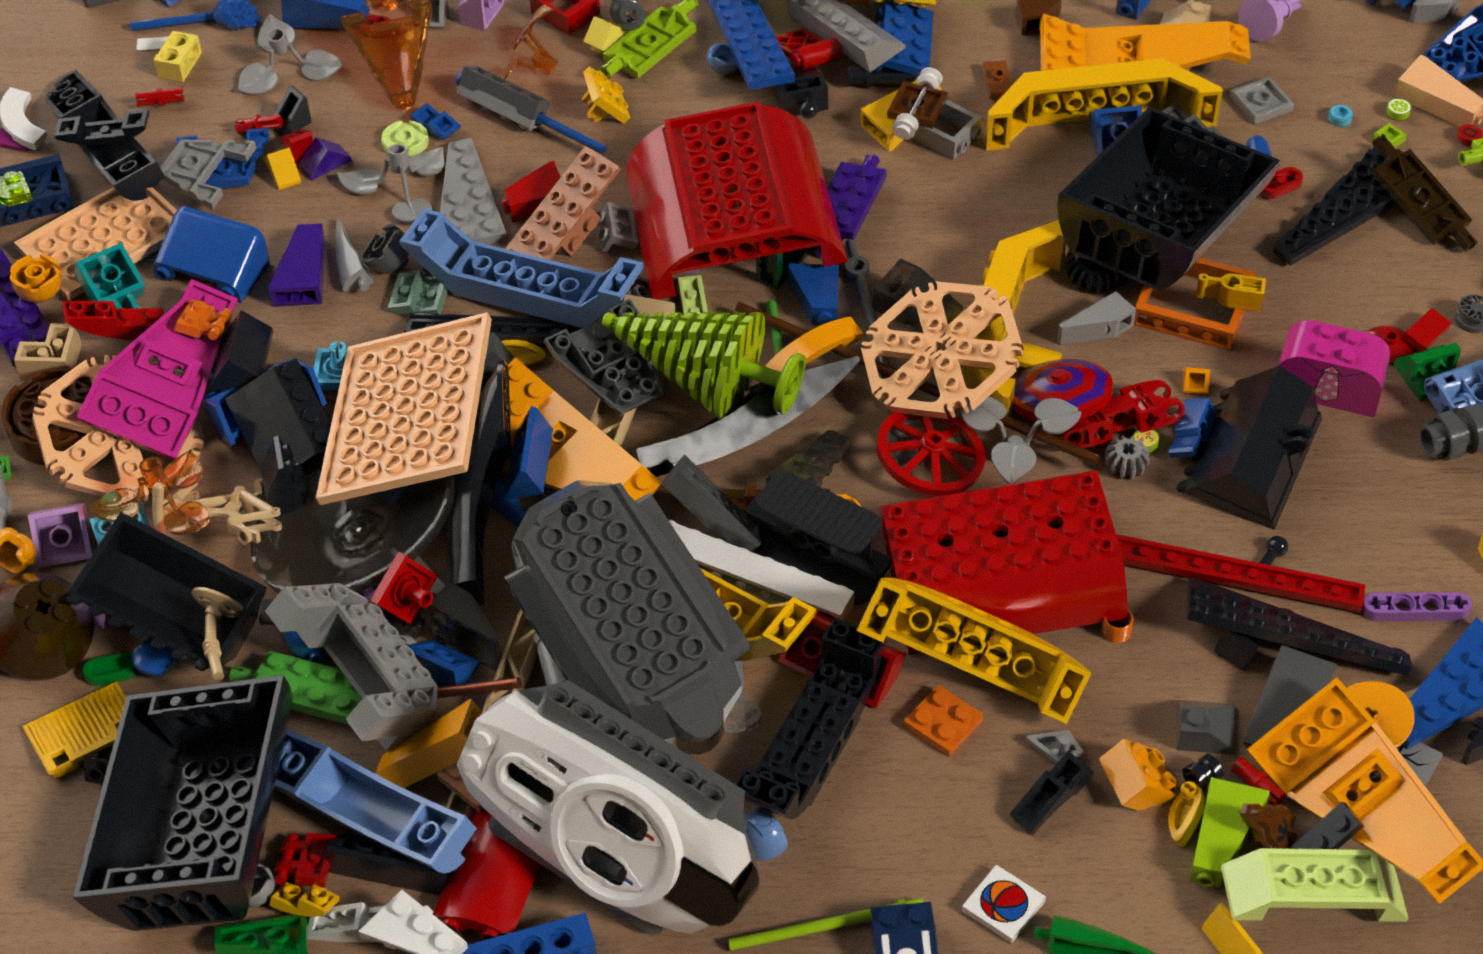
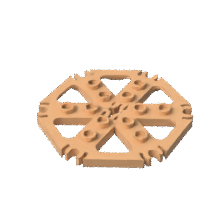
(927, 360)
(95, 444)

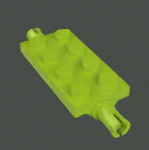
(651, 42)

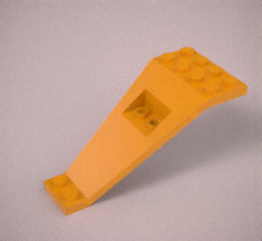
(1332, 750)

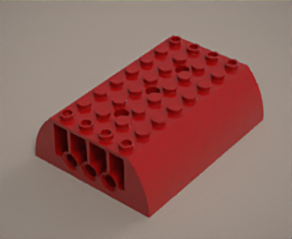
(1031, 576)

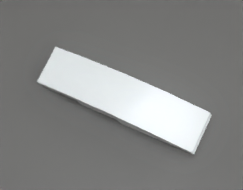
(343, 923)

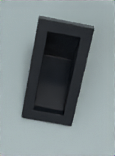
(294, 112)

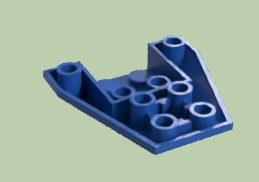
(1461, 48)

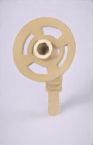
(215, 608)

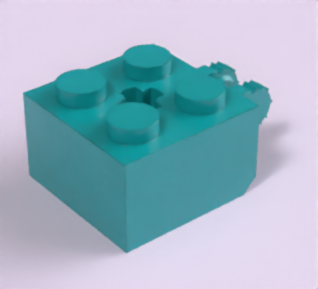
(112, 263)

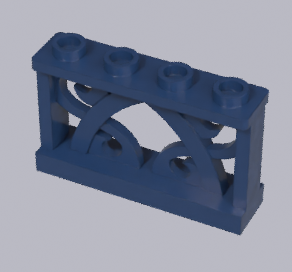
(45, 201)

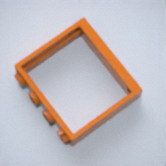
(1190, 326)

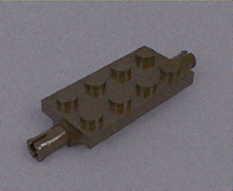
(1421, 195)

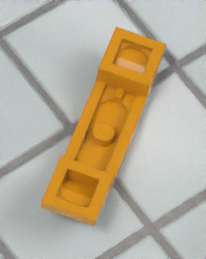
(819, 341)

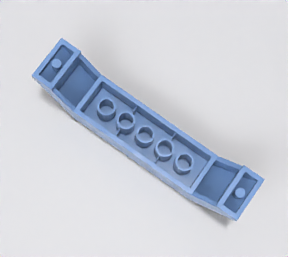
(515, 278)

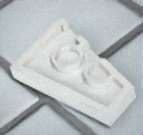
(411, 928)

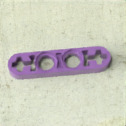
(1415, 602)

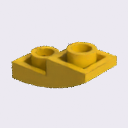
(309, 903)

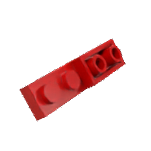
(107, 321)

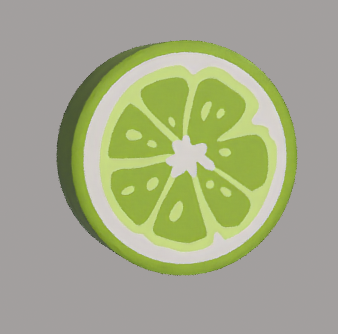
(1398, 109)

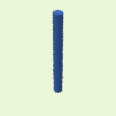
(172, 21)

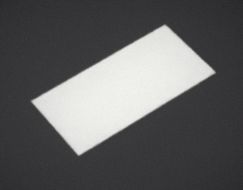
(150, 43)

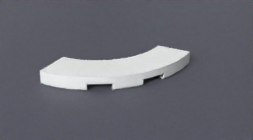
(15, 122)

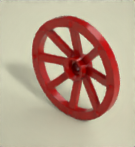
(932, 447)

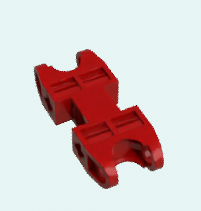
(1128, 412)

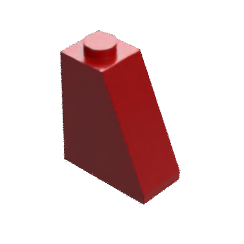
(528, 193)

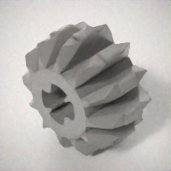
(1127, 457)

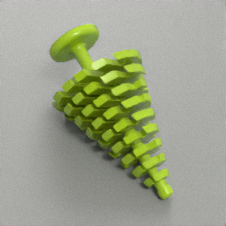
(710, 355)

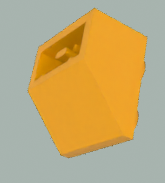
(1139, 775)

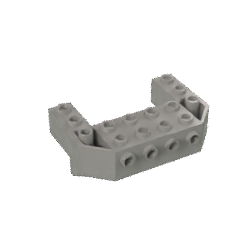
(370, 653)

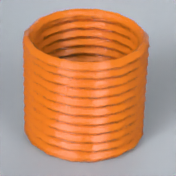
(1117, 634)

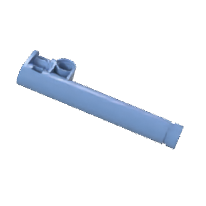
(1456, 387)

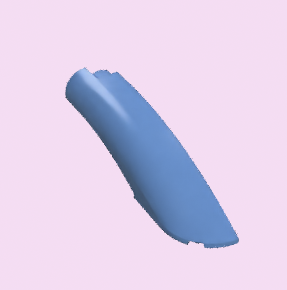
(371, 804)

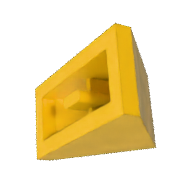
(282, 168)

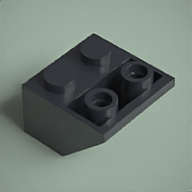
(283, 478)

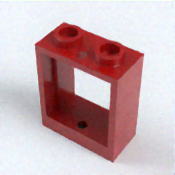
(573, 18)

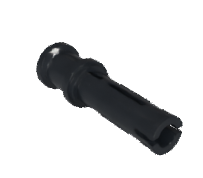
(867, 78)

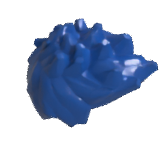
(235, 14)

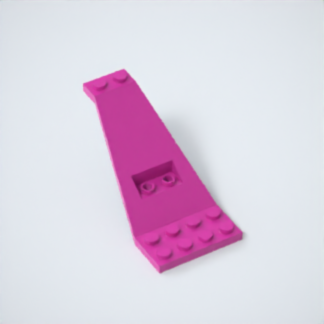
(147, 400)

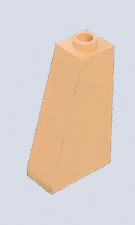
(1439, 93)

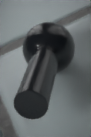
(1276, 547)

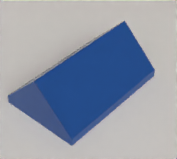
(529, 456)

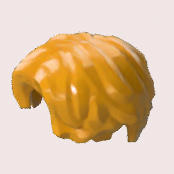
(16, 550)

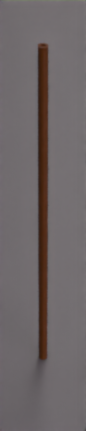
(930, 388)

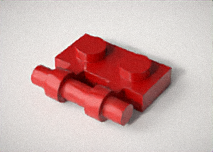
(313, 862)

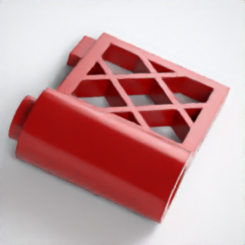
(808, 49)

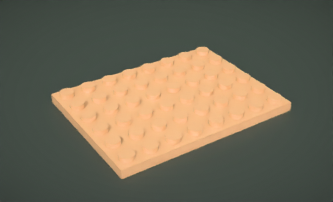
(405, 409)

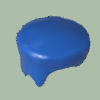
(153, 661)

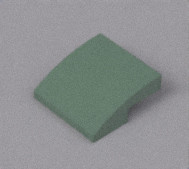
(417, 294)

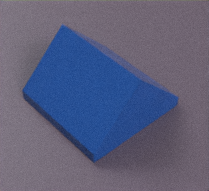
(444, 663)

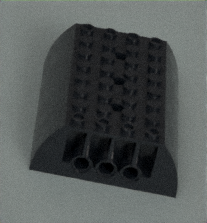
(149, 844)

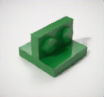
(1424, 364)

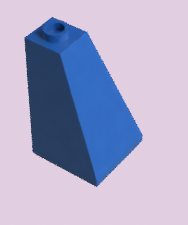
(320, 12)

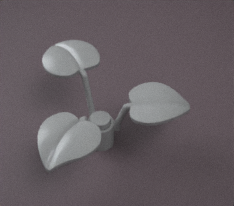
(277, 38)
(366, 180)
(1013, 455)

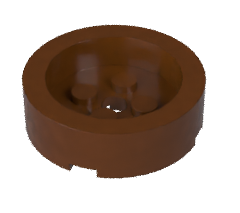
(19, 408)

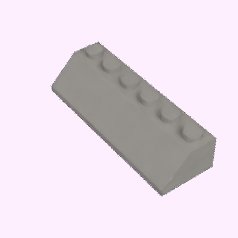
(858, 36)

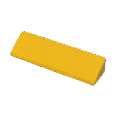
(1228, 934)

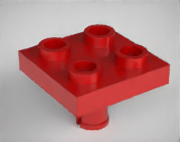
(405, 588)

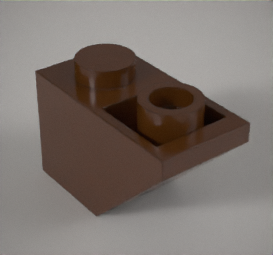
(1031, 11)

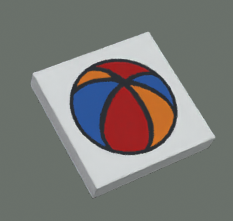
(1003, 904)

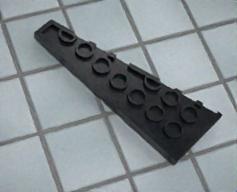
(1345, 206)
(1249, 616)

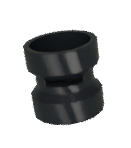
(1203, 771)

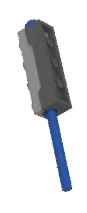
(513, 103)

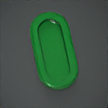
(109, 669)

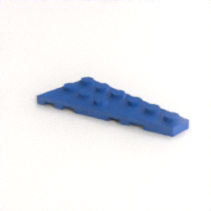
(1451, 689)

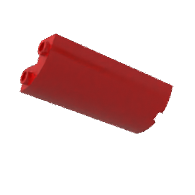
(488, 886)

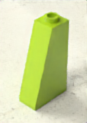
(1222, 829)

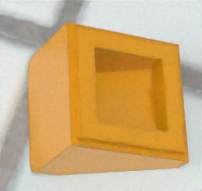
(1196, 381)

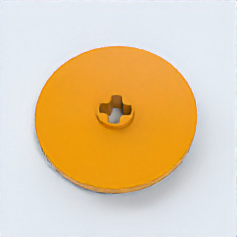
(1387, 707)

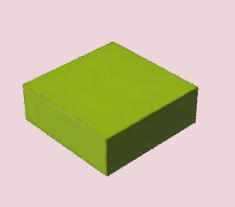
(1393, 134)

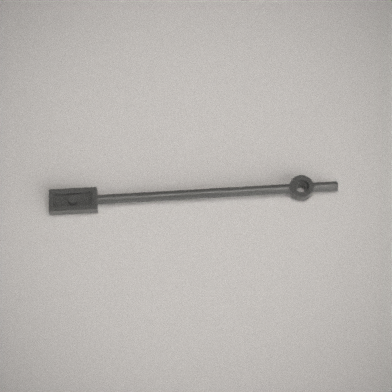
(858, 269)

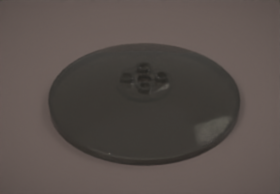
(324, 544)

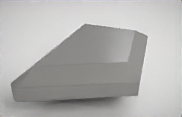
(1055, 744)

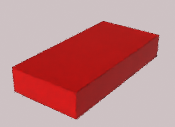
(1427, 330)

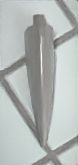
(352, 271)

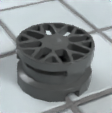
(1470, 314)

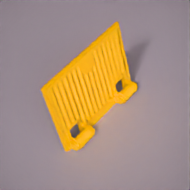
(77, 729)

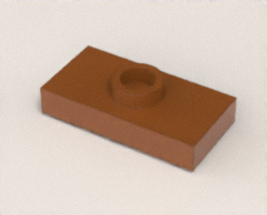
(996, 78)

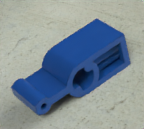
(1193, 427)

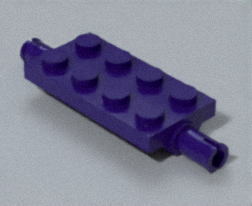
(853, 194)

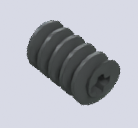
(631, 21)

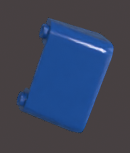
(213, 250)

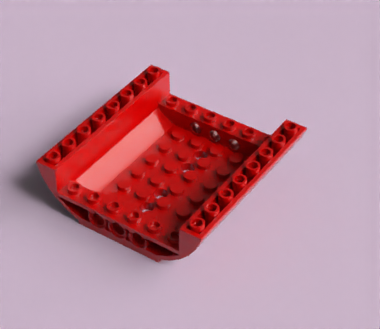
(684, 202)

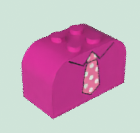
(1339, 363)

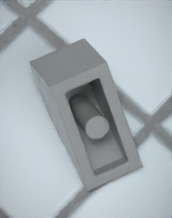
(1433, 10)

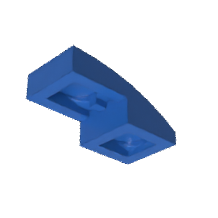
(437, 124)

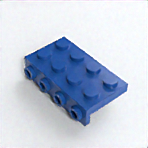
(911, 27)

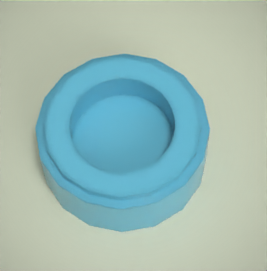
(1340, 115)

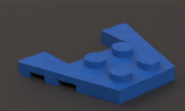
(235, 172)

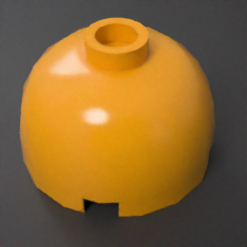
(36, 278)

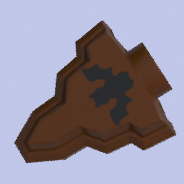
(1270, 825)

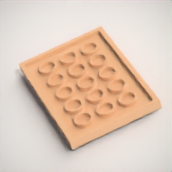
(98, 226)

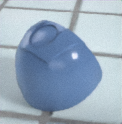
(765, 834)

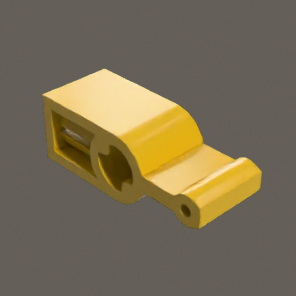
(1233, 290)

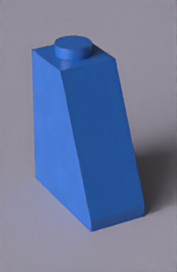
(816, 290)

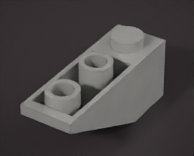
(1100, 321)

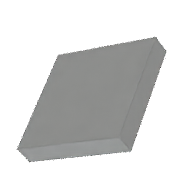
(1261, 100)

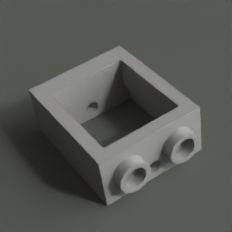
(946, 144)

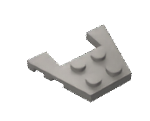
(195, 161)

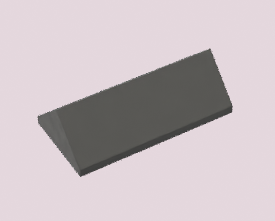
(711, 505)

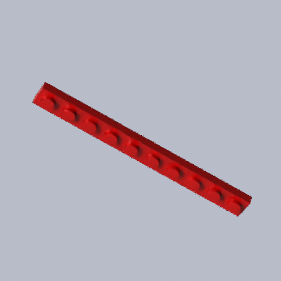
(1242, 573)

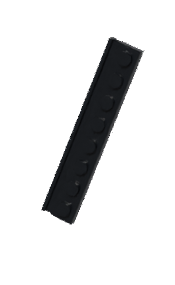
(505, 327)

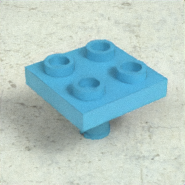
(330, 365)

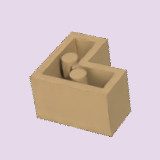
(58, 350)

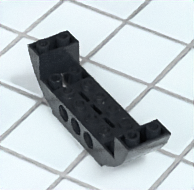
(817, 724)

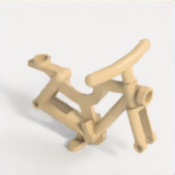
(234, 503)

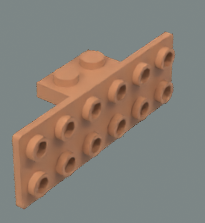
(567, 211)

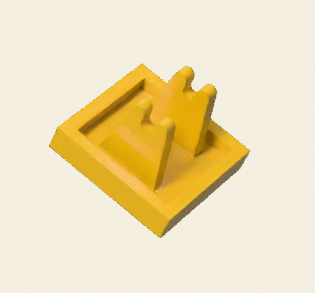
(604, 97)

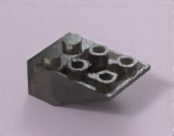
(898, 283)

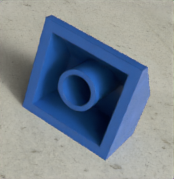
(1110, 123)

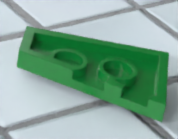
(265, 936)

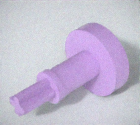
(1265, 17)

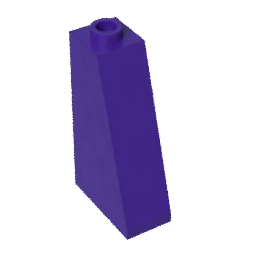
(301, 269)

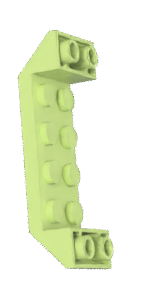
(1312, 880)

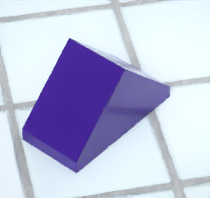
(322, 158)

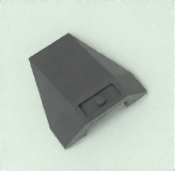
(607, 363)

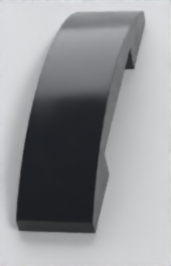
(101, 132)

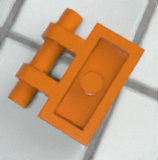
(201, 319)

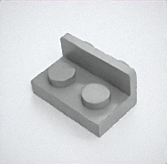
(616, 227)

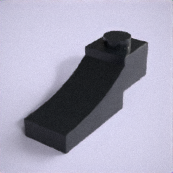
(1051, 792)

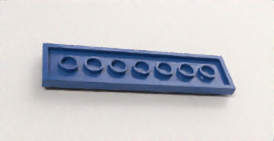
(752, 43)

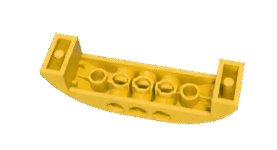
(976, 644)

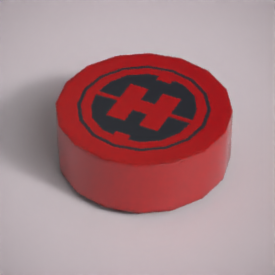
(1468, 133)

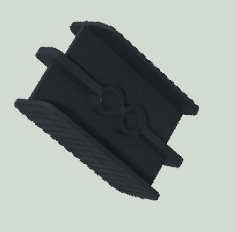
(819, 534)

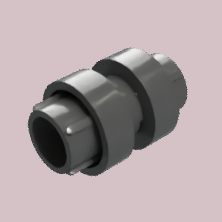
(1453, 434)

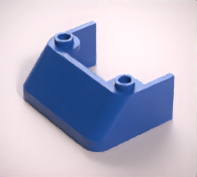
(221, 416)

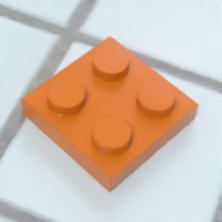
(943, 720)

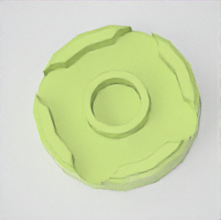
(410, 134)

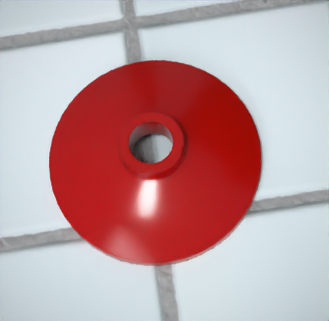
(1393, 338)

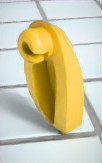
(525, 352)
(1035, 355)
(1186, 812)

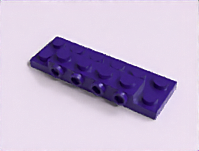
(18, 318)

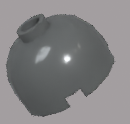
(385, 252)

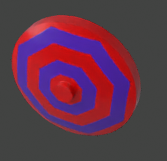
(1071, 380)

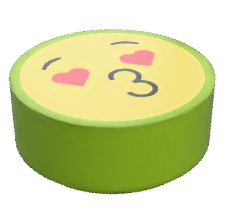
(1149, 438)

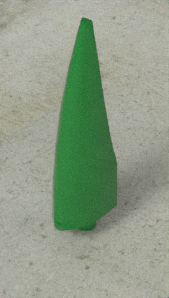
(1076, 937)

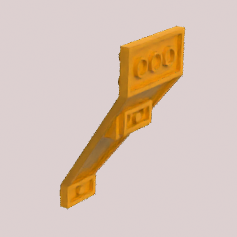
(1182, 43)
(584, 450)

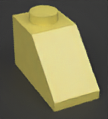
(603, 34)

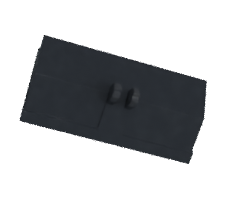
(1256, 445)
(148, 586)

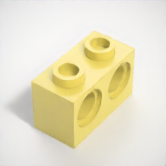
(177, 56)

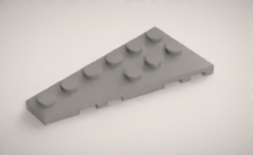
(468, 197)

